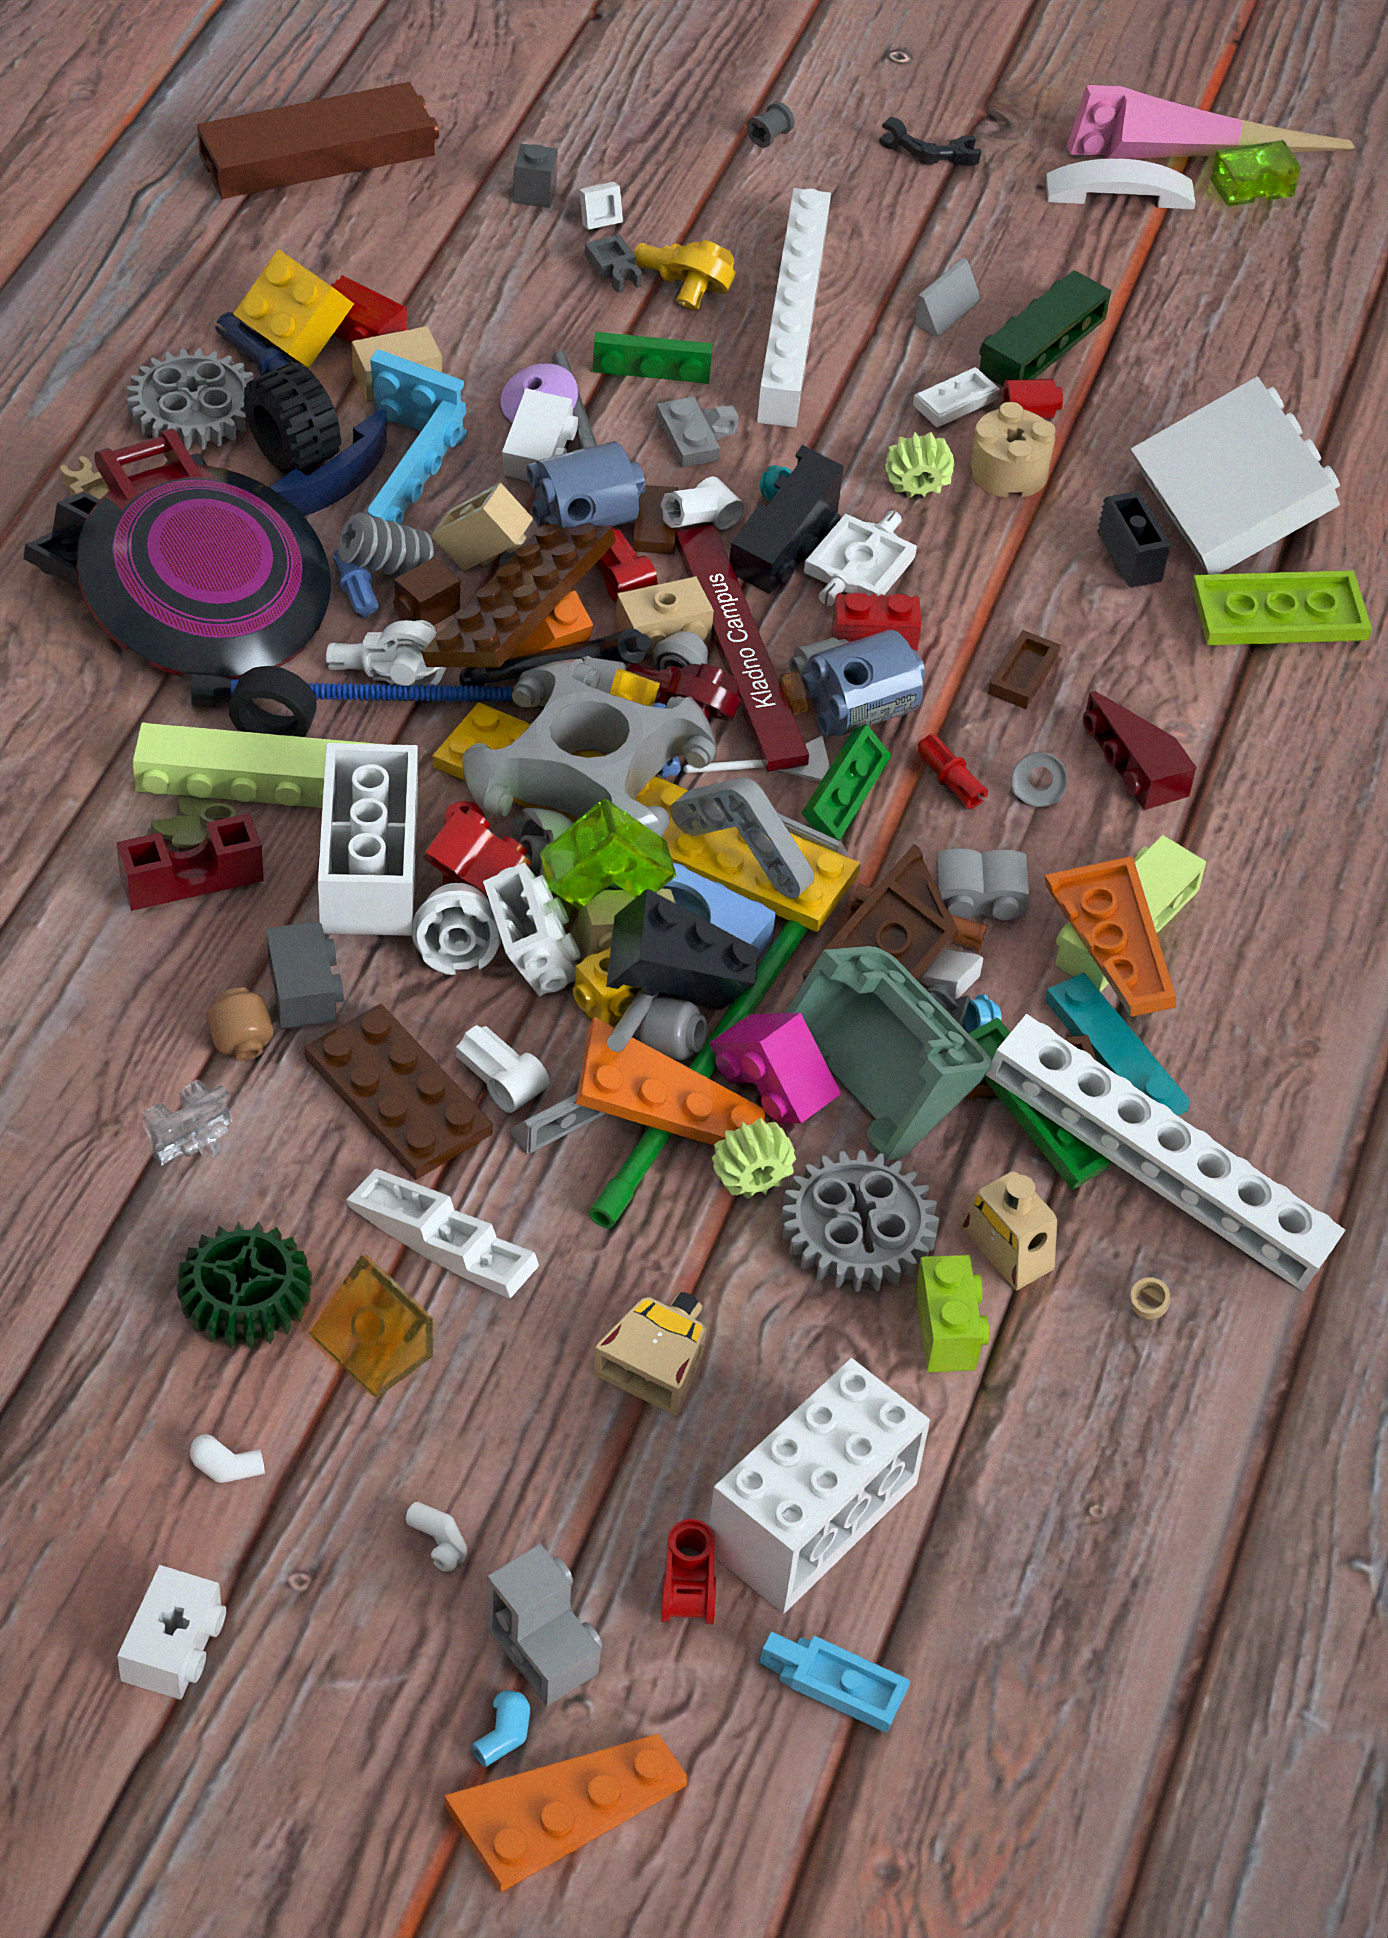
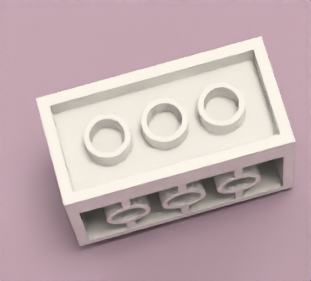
(817, 1484)

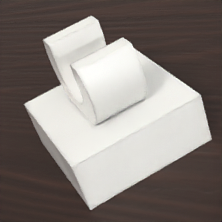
(601, 205)

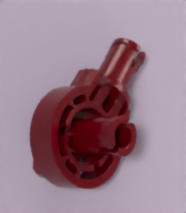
(709, 687)

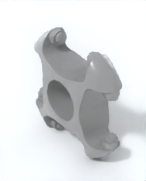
(585, 718)

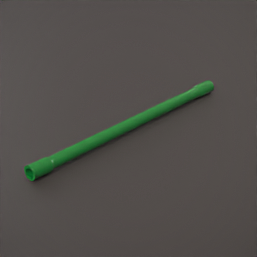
(621, 1188)

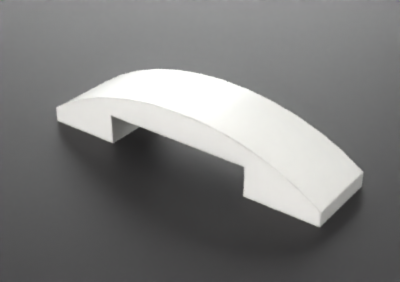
(1120, 176)

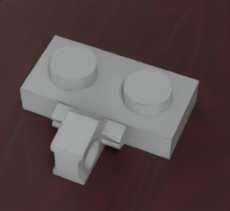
(695, 431)

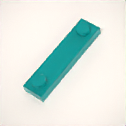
(1114, 1043)

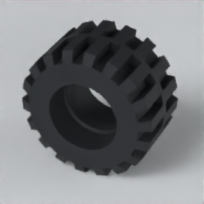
(292, 418)

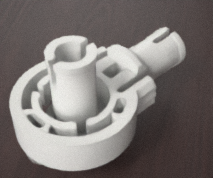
(387, 662)

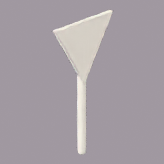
(815, 770)

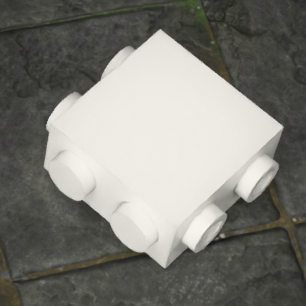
(533, 928)

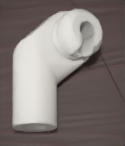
(443, 1528)

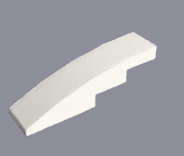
(441, 1234)

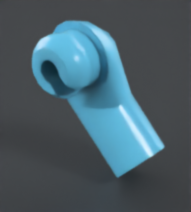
(510, 1728)

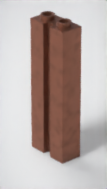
(316, 139)

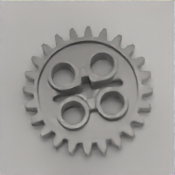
(192, 395)
(899, 1212)

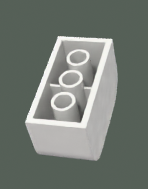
(368, 839)

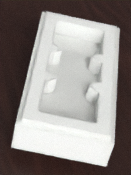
(956, 397)

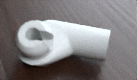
(221, 1463)

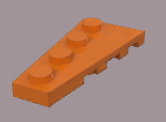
(1116, 927)
(657, 1090)
(555, 1809)

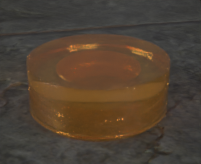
(794, 691)

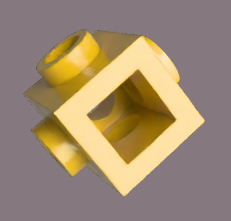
(593, 995)

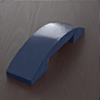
(341, 473)

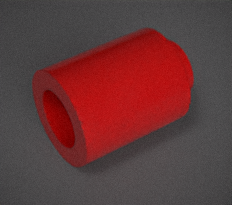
(1034, 395)

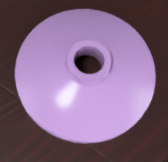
(539, 377)

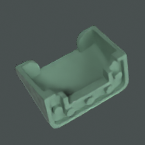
(888, 1044)

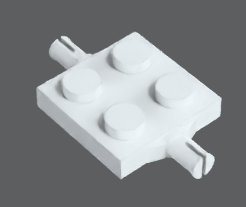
(860, 557)

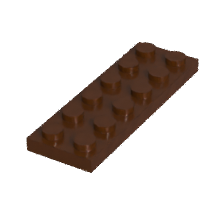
(519, 596)

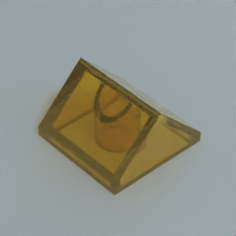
(375, 1328)

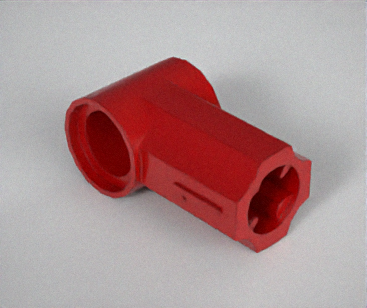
(624, 569)

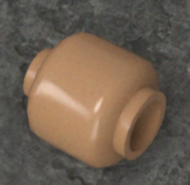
(239, 1023)

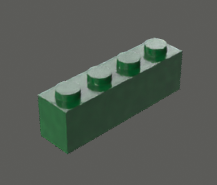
(1045, 329)

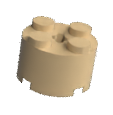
(1012, 451)

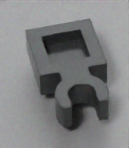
(615, 259)

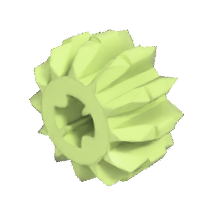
(919, 465)
(753, 1158)

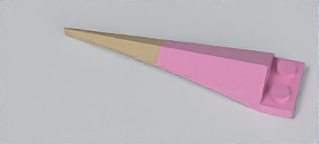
(1141, 126)

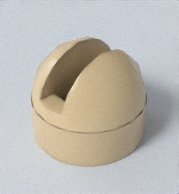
(1154, 1292)

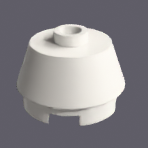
(456, 929)

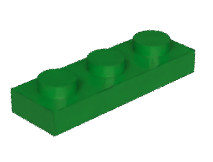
(652, 357)
(846, 783)

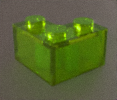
(604, 850)

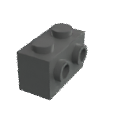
(302, 974)

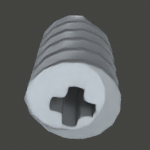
(383, 545)

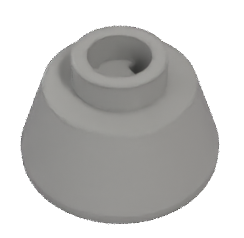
(679, 651)

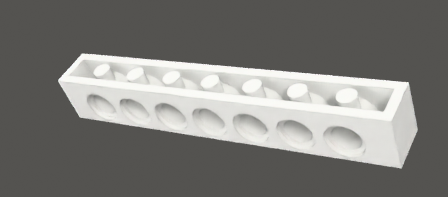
(1174, 1172)

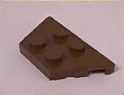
(901, 918)

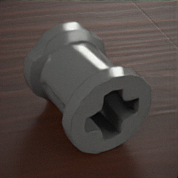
(767, 126)

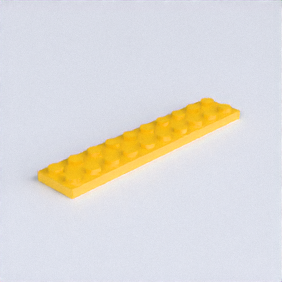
(714, 855)

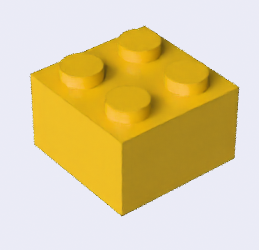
(293, 308)

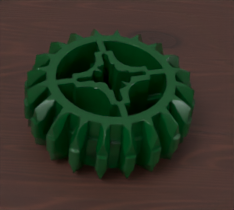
(265, 1300)

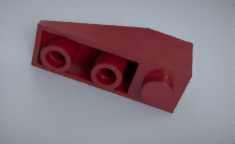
(1145, 756)

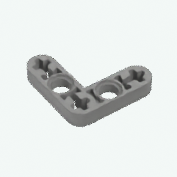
(750, 811)

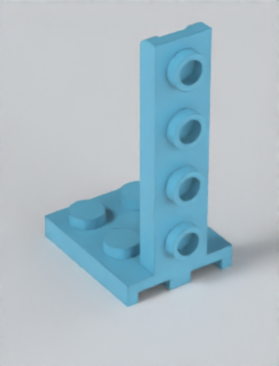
(424, 402)

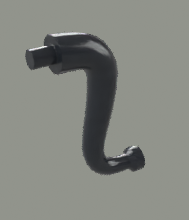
(625, 647)

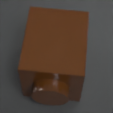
(427, 593)

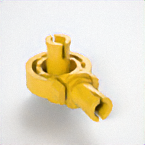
(698, 264)

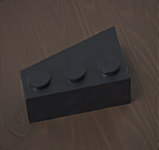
(791, 524)
(678, 954)

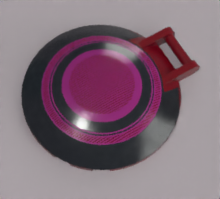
(199, 565)

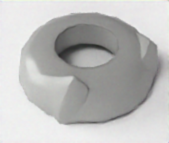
(1039, 796)

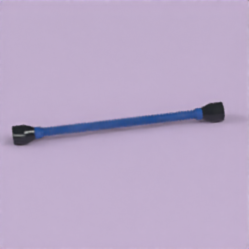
(215, 689)

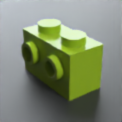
(949, 1313)

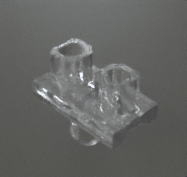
(192, 1127)

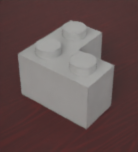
(536, 1627)

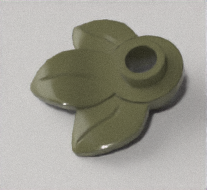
(189, 827)

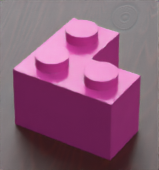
(782, 1062)

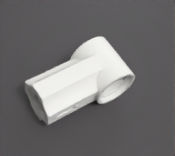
(704, 504)
(508, 1076)

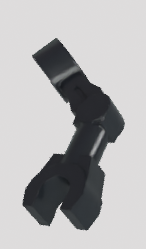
(959, 150)

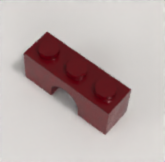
(223, 861)

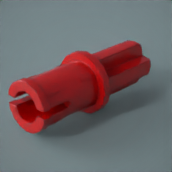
(951, 771)

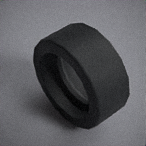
(277, 685)

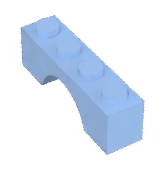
(721, 907)

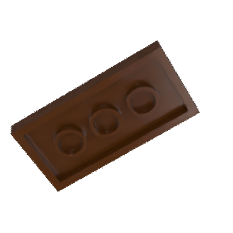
(398, 1091)

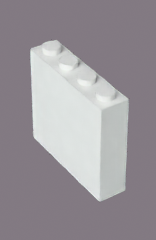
(1237, 476)

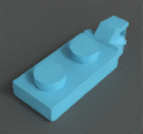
(837, 1678)

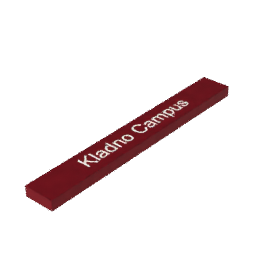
(743, 650)

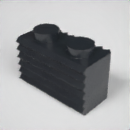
(1134, 538)

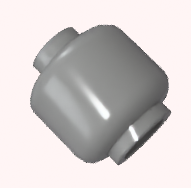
(673, 1028)

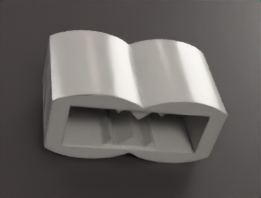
(983, 883)

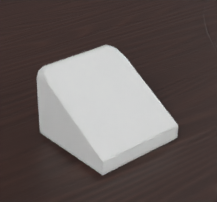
(954, 971)

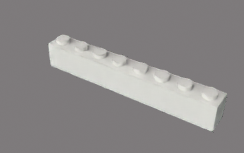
(794, 308)

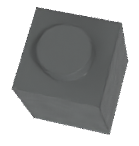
(535, 175)

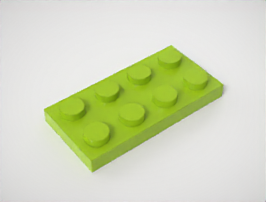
(1281, 607)

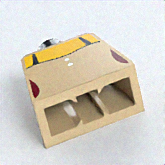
(1013, 1229)
(654, 1351)

